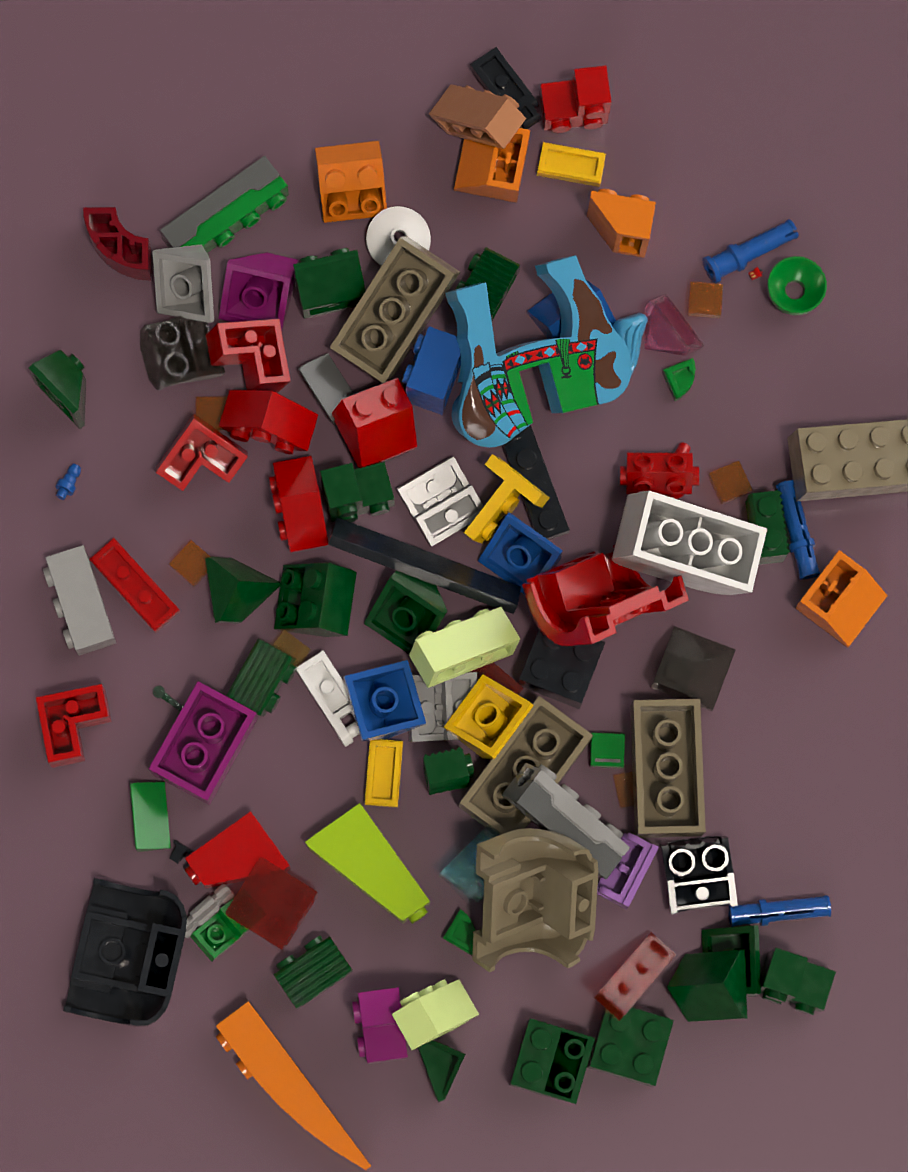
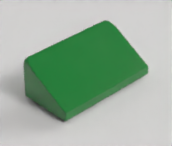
(150, 816)

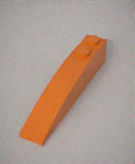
(281, 1078)

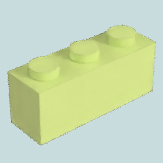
(464, 646)
(434, 1012)

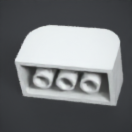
(683, 539)

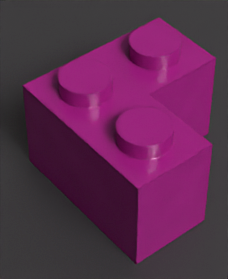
(382, 1036)

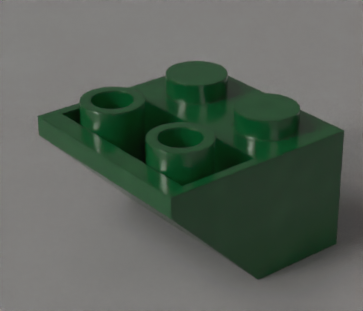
(329, 282)
(315, 599)
(552, 1061)

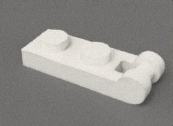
(330, 694)

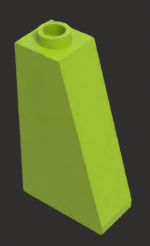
(366, 859)

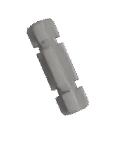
(208, 908)

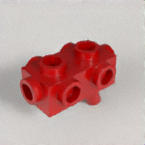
(661, 472)

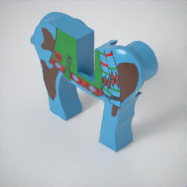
(578, 370)

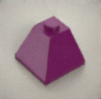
(257, 288)

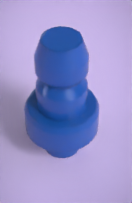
(67, 485)

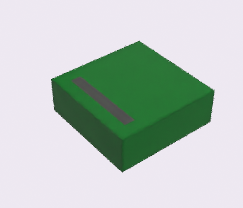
(607, 750)

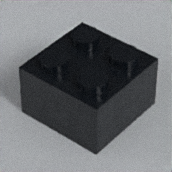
(560, 670)

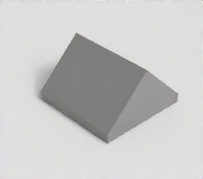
(184, 282)

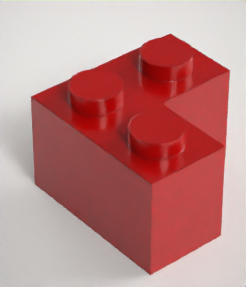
(577, 101)
(254, 345)
(268, 419)
(198, 446)
(298, 498)
(64, 715)

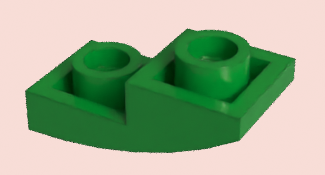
(218, 934)

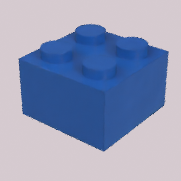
(434, 371)

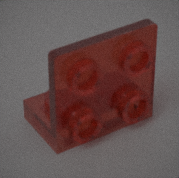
(272, 904)

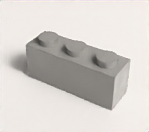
(79, 601)

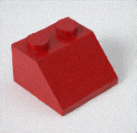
(377, 423)

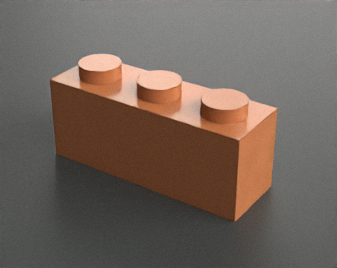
(478, 115)

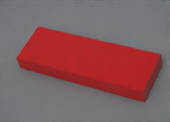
(134, 585)

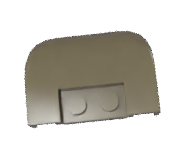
(535, 897)

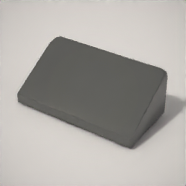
(326, 383)

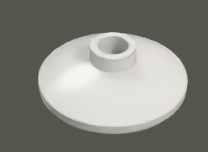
(383, 226)

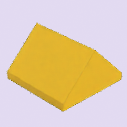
(488, 717)

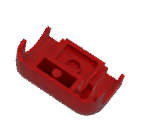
(591, 596)

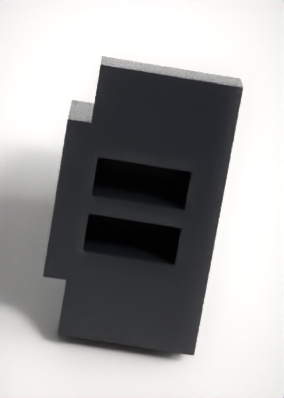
(179, 852)

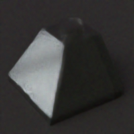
(693, 668)

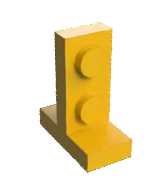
(503, 500)

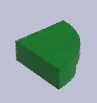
(680, 378)
(461, 933)

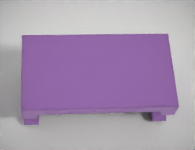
(629, 873)

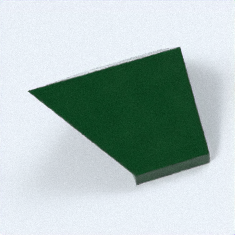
(236, 589)
(441, 1066)

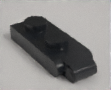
(501, 79)

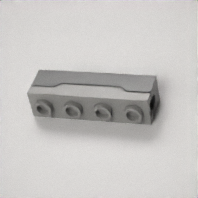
(557, 810)

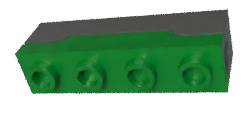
(229, 209)

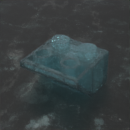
(461, 871)

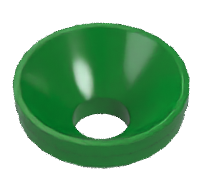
(801, 271)

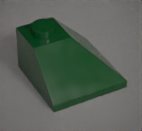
(63, 383)
(406, 610)

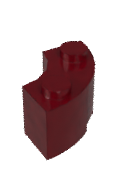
(116, 245)

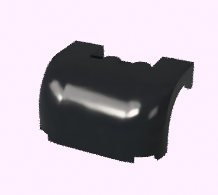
(127, 955)

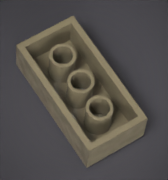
(395, 309)
(849, 460)
(541, 738)
(667, 768)

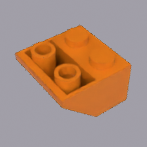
(493, 170)
(351, 181)
(622, 220)
(842, 599)

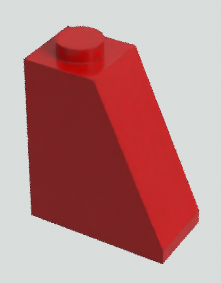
(233, 854)

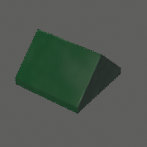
(738, 938)
(711, 986)

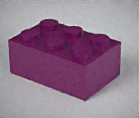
(203, 743)

